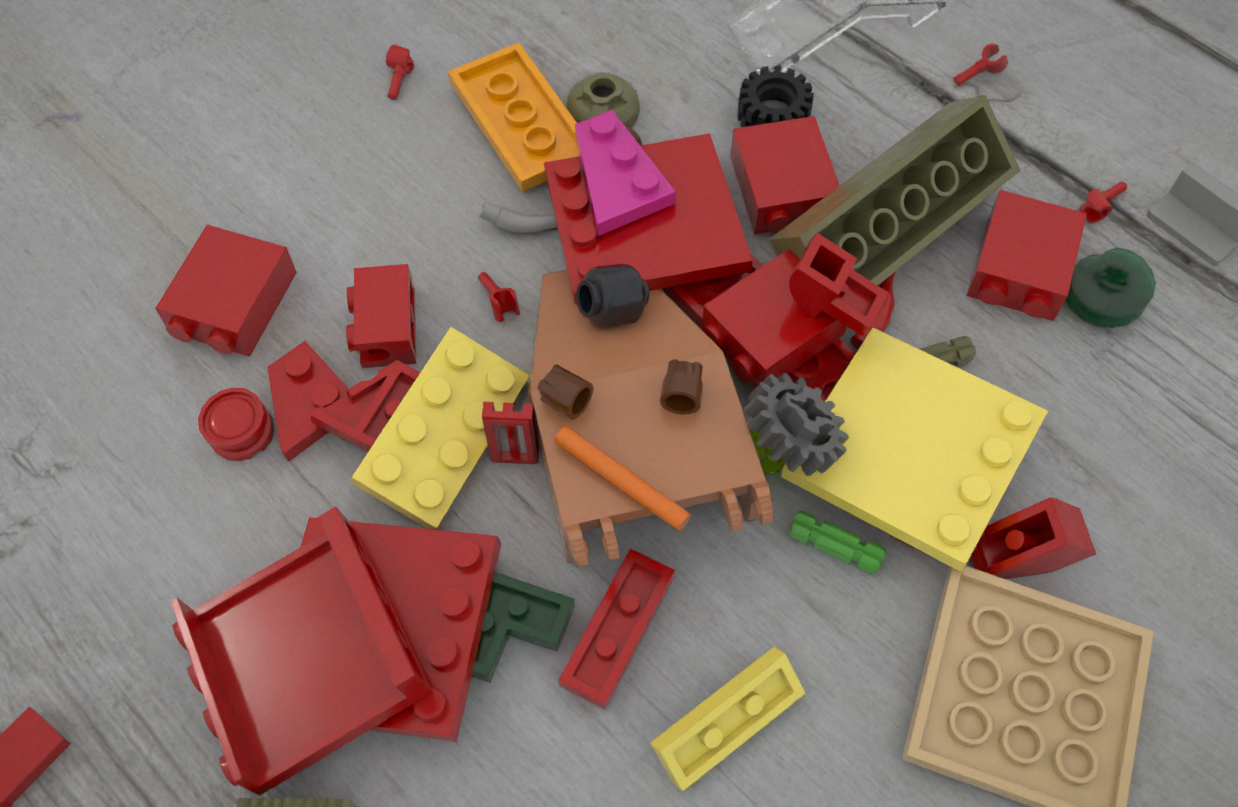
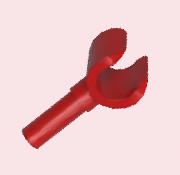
(399, 60)
(983, 64)
(1098, 202)
(501, 299)

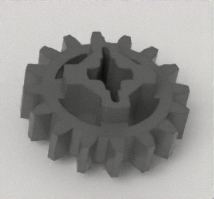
(796, 424)

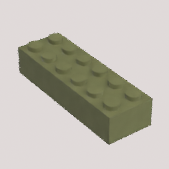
(910, 191)

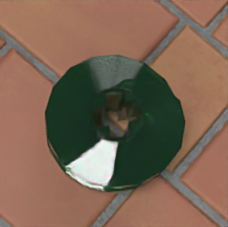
(1111, 288)

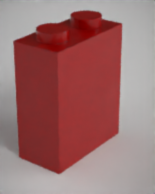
(781, 171)
(1027, 255)
(226, 291)
(764, 326)

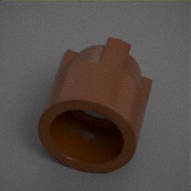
(682, 387)
(565, 391)

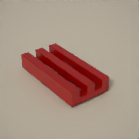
(511, 420)

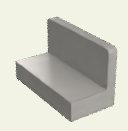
(1200, 214)

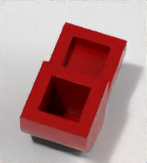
(829, 284)

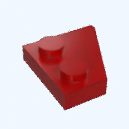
(298, 386)

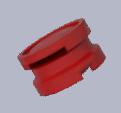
(236, 424)

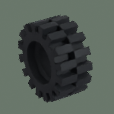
(777, 87)

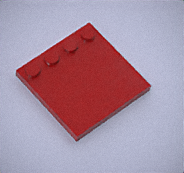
(669, 248)
(440, 595)

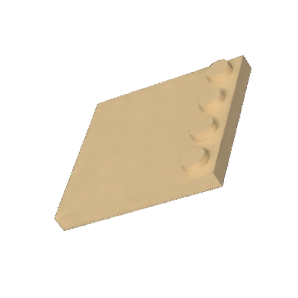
(1029, 695)

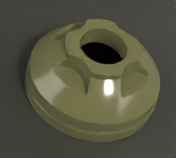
(585, 105)

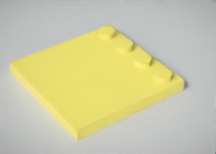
(922, 448)

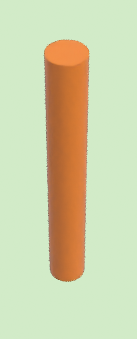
(622, 478)

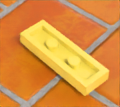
(728, 718)

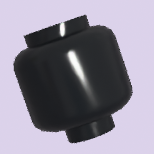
(612, 295)

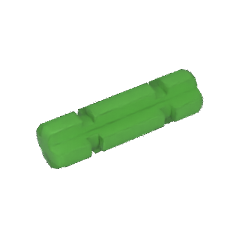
(837, 542)

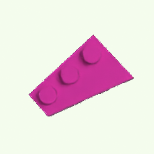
(619, 174)

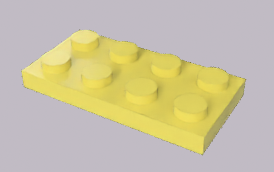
(438, 430)

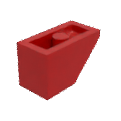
(1034, 541)

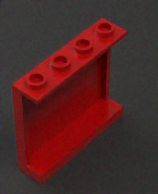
(299, 658)

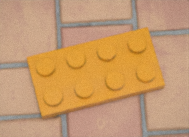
(516, 112)

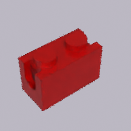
(382, 315)

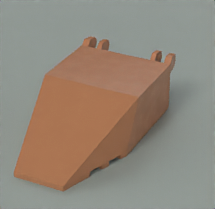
(682, 456)

